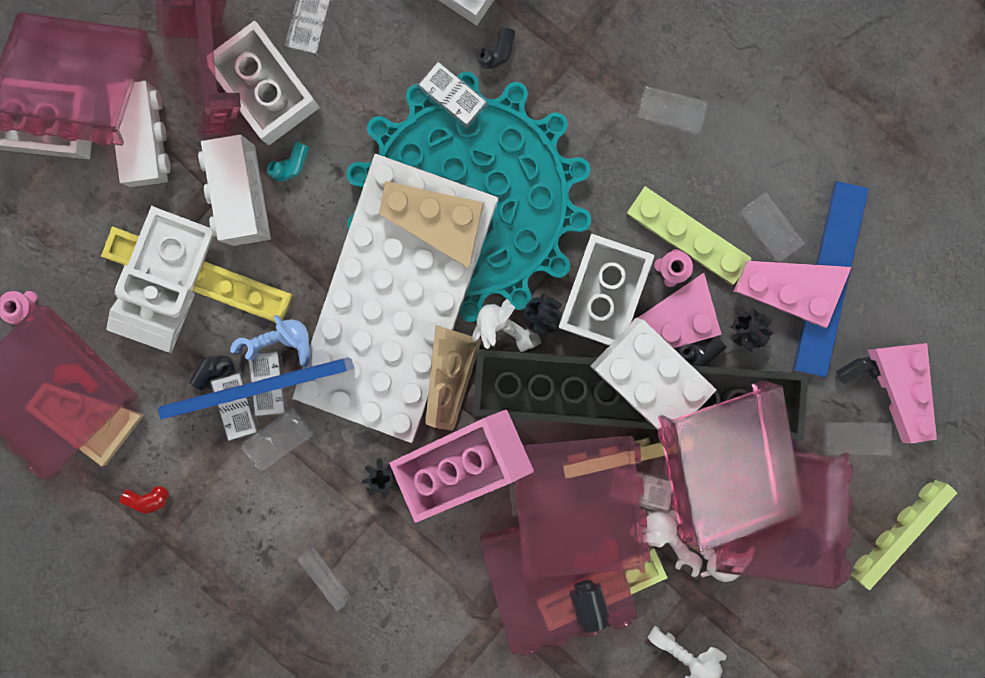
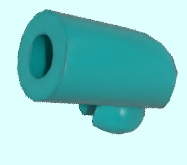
(289, 167)

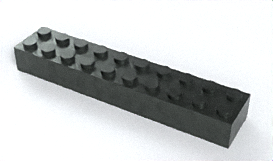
(572, 392)

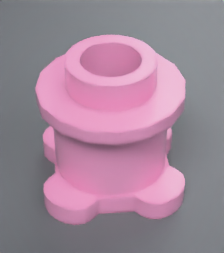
(664, 267)
(25, 304)

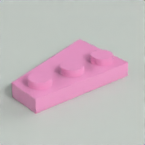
(794, 288)
(685, 315)
(908, 383)

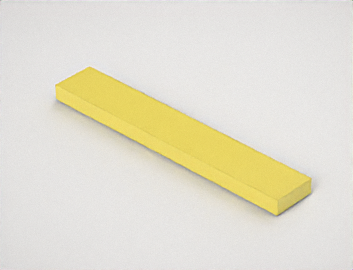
(213, 281)

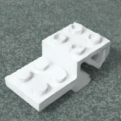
(159, 280)

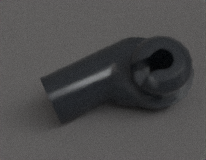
(499, 53)
(702, 355)
(210, 367)
(857, 368)

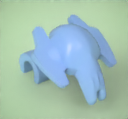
(288, 332)

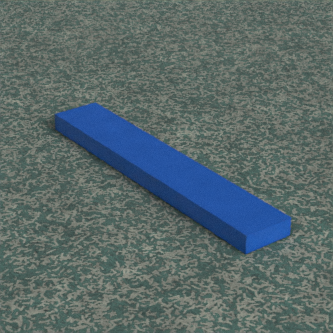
(835, 249)
(256, 388)

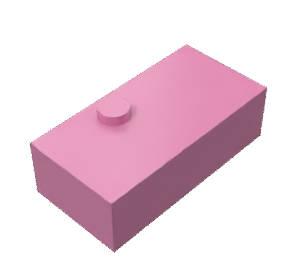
(461, 466)

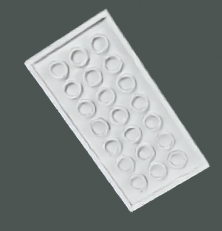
(386, 309)

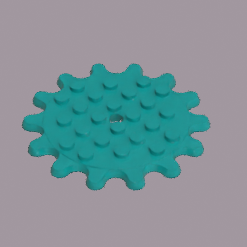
(505, 158)

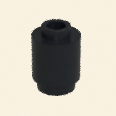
(589, 606)

